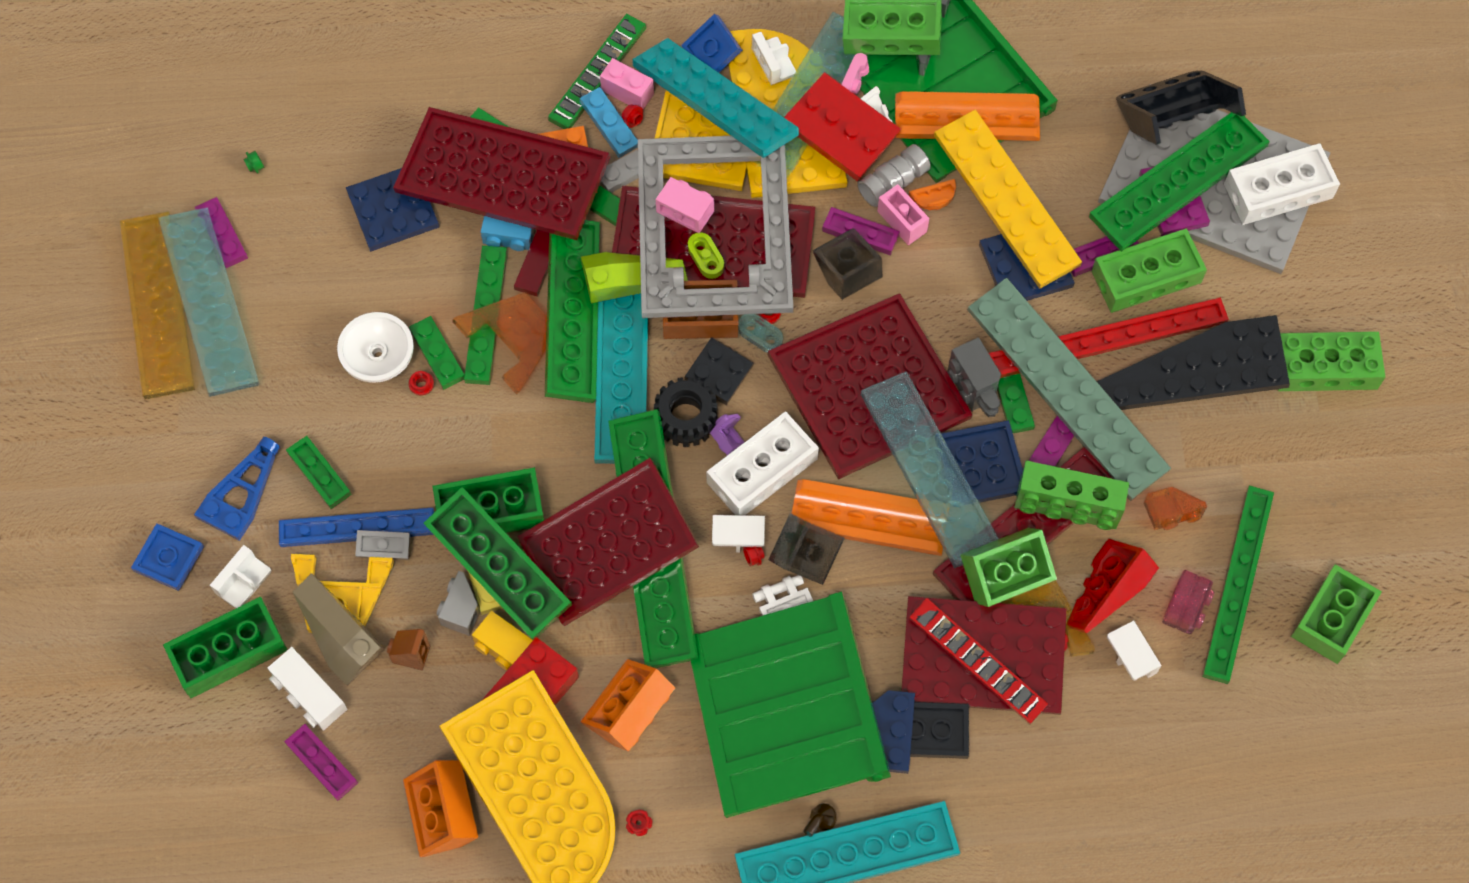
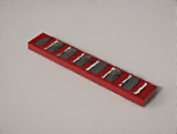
(978, 661)

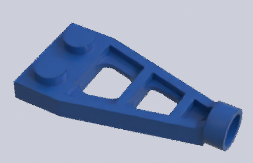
(226, 517)

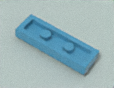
(609, 122)

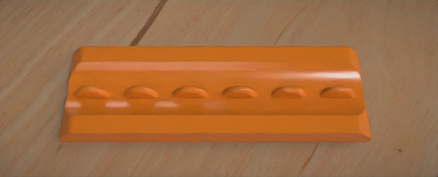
(1005, 114)
(866, 516)

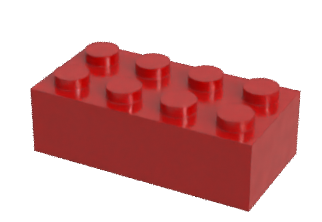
(551, 668)

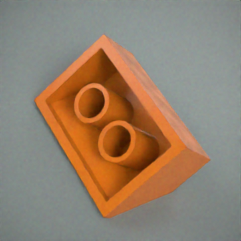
(628, 704)
(440, 807)

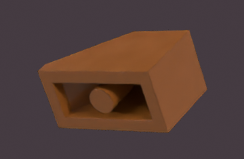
(409, 648)

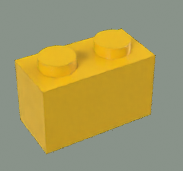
(500, 640)

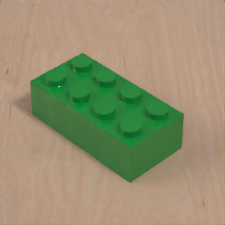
(507, 497)
(225, 647)

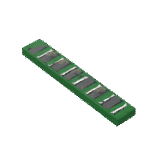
(615, 47)

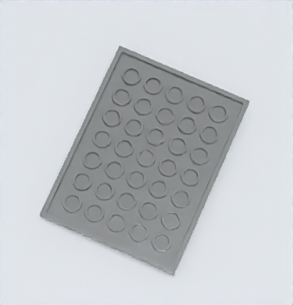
(1259, 242)

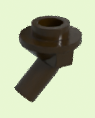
(822, 817)

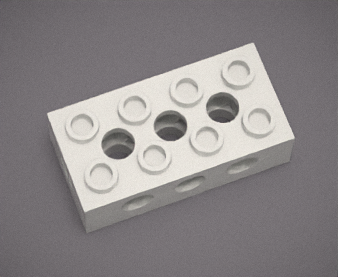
(1281, 184)
(762, 449)

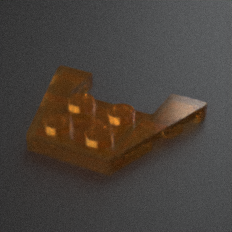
(519, 326)

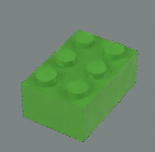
(1008, 566)
(1336, 614)

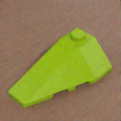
(616, 274)

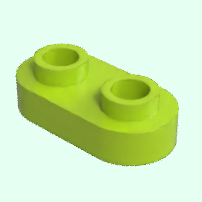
(707, 256)

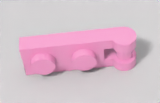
(858, 68)

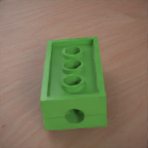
(892, 27)
(1149, 270)
(1333, 361)
(1071, 488)

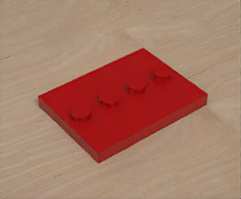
(842, 126)

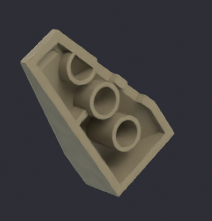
(339, 634)

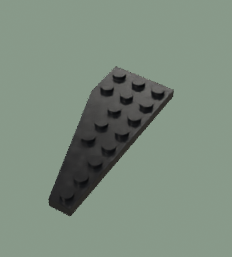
(1216, 363)

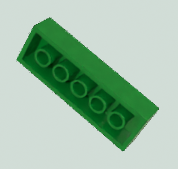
(497, 563)

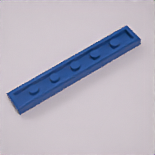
(344, 527)

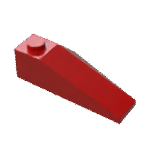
(1116, 577)

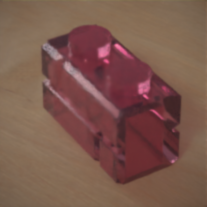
(1188, 602)

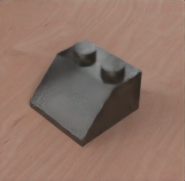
(848, 263)
(806, 549)

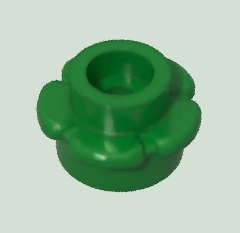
(253, 162)

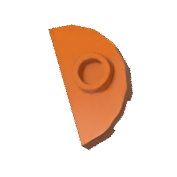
(934, 196)

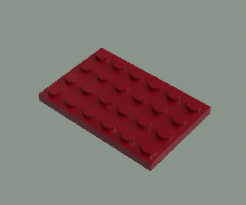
(610, 539)
(1019, 636)

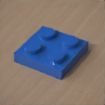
(713, 44)
(167, 557)

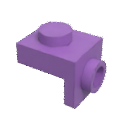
(725, 434)

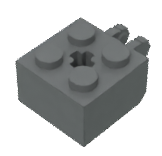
(975, 376)

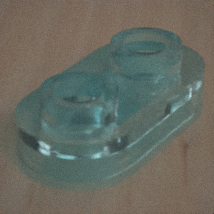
(762, 332)

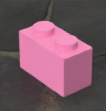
(626, 84)
(685, 204)
(903, 214)

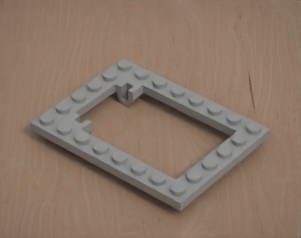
(664, 287)

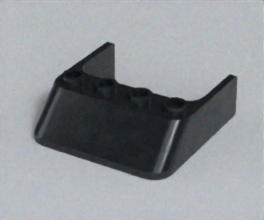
(1178, 100)

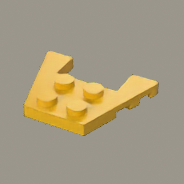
(355, 596)

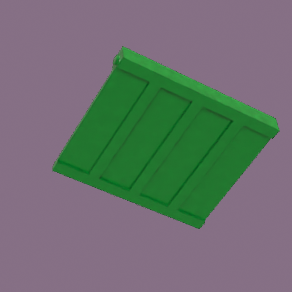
(970, 60)
(787, 706)

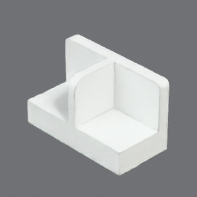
(772, 58)
(738, 531)
(240, 578)
(1134, 651)

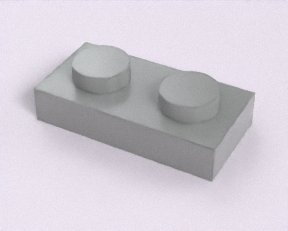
(621, 172)
(382, 544)

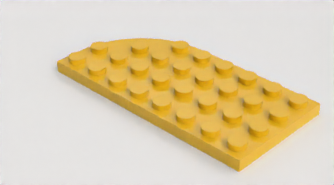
(813, 169)
(535, 783)

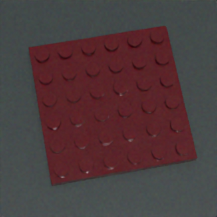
(840, 359)

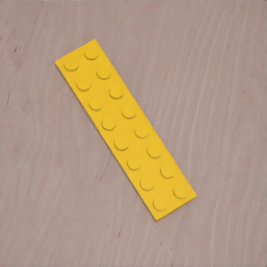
(1007, 199)

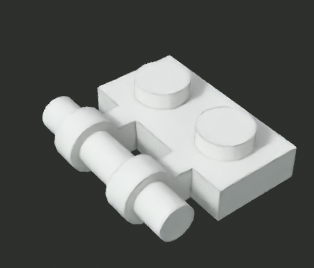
(793, 599)

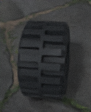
(686, 393)

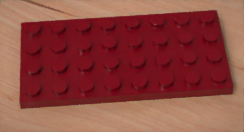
(502, 173)
(735, 230)

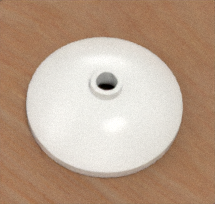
(374, 334)

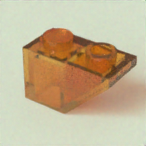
(1171, 507)

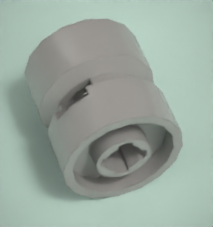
(910, 164)
(878, 183)

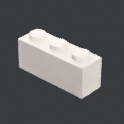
(306, 689)

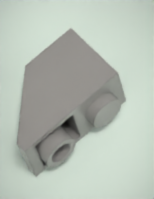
(460, 607)

